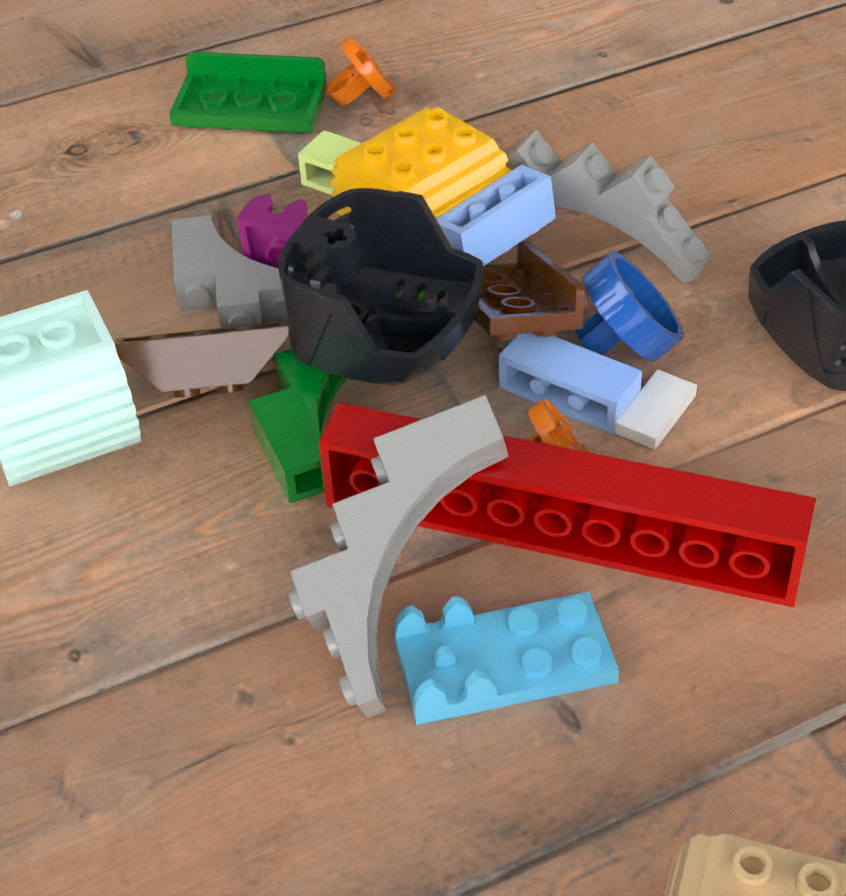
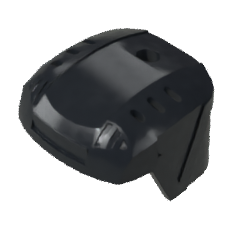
(802, 300)
(355, 319)

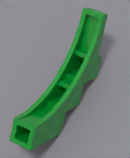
(293, 423)

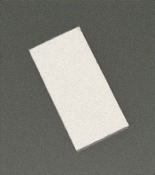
(655, 409)

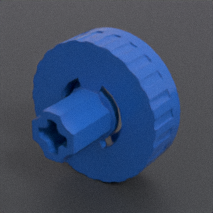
(627, 311)

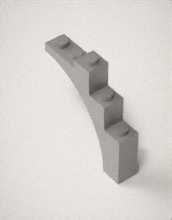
(627, 200)
(414, 473)

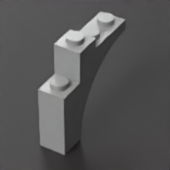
(216, 275)

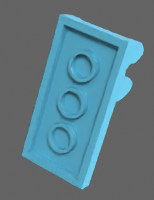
(501, 655)

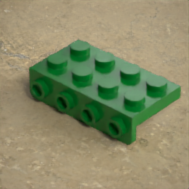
(250, 92)

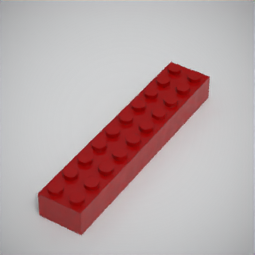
(600, 510)

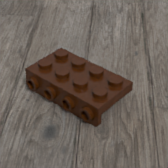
(530, 297)

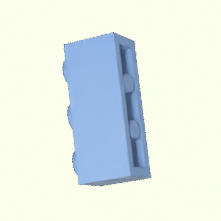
(500, 214)
(570, 377)

